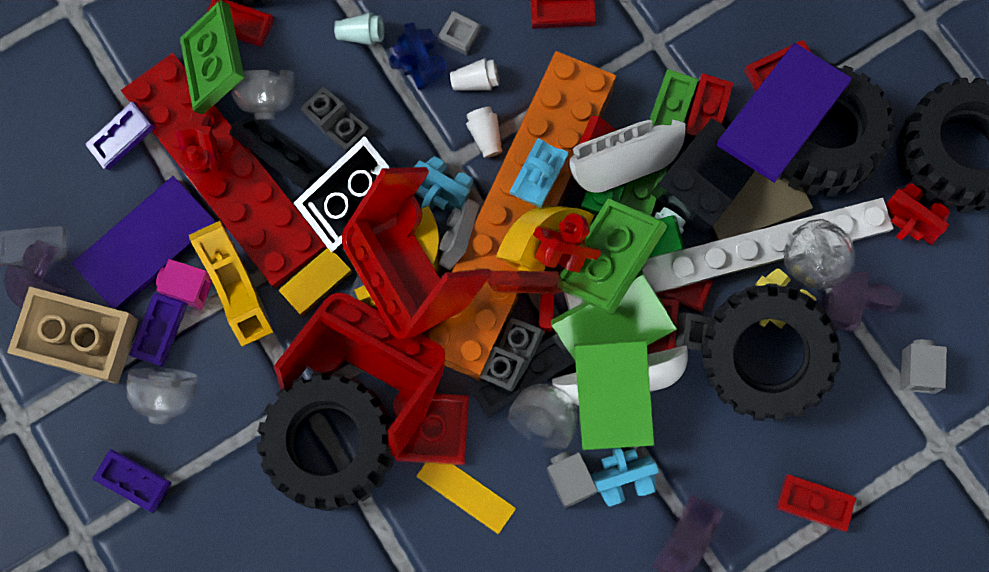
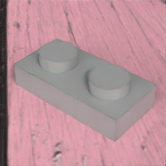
(456, 239)

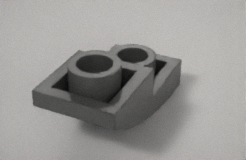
(335, 120)
(512, 356)

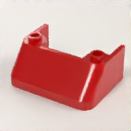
(392, 262)
(358, 334)

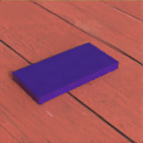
(784, 112)
(142, 243)

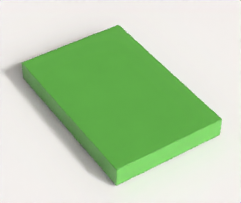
(211, 57)
(625, 243)
(636, 317)
(614, 394)

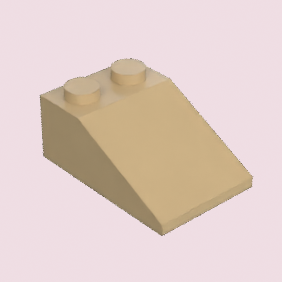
(73, 335)

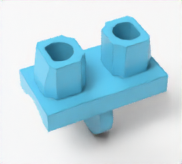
(539, 173)
(441, 190)
(639, 471)

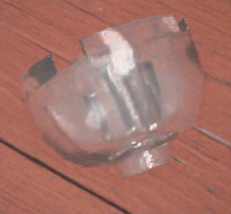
(265, 92)
(820, 254)
(161, 393)
(547, 413)

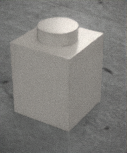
(923, 367)
(571, 478)

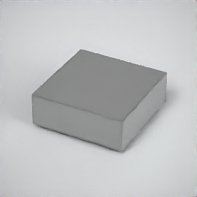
(459, 33)

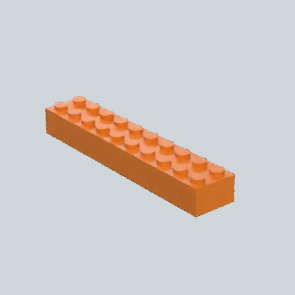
(558, 115)

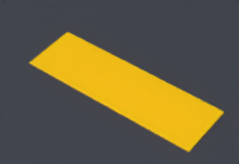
(467, 494)

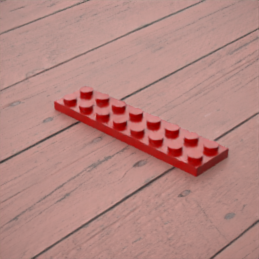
(242, 190)

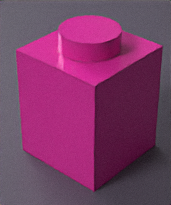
(184, 283)

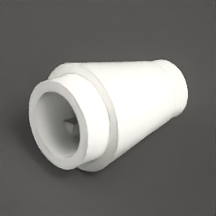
(476, 76)
(485, 131)

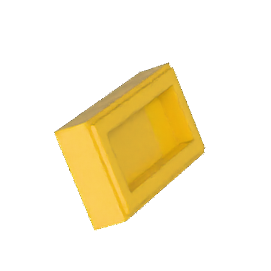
(315, 281)

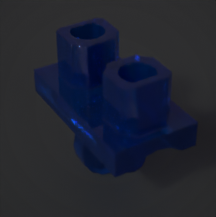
(412, 56)

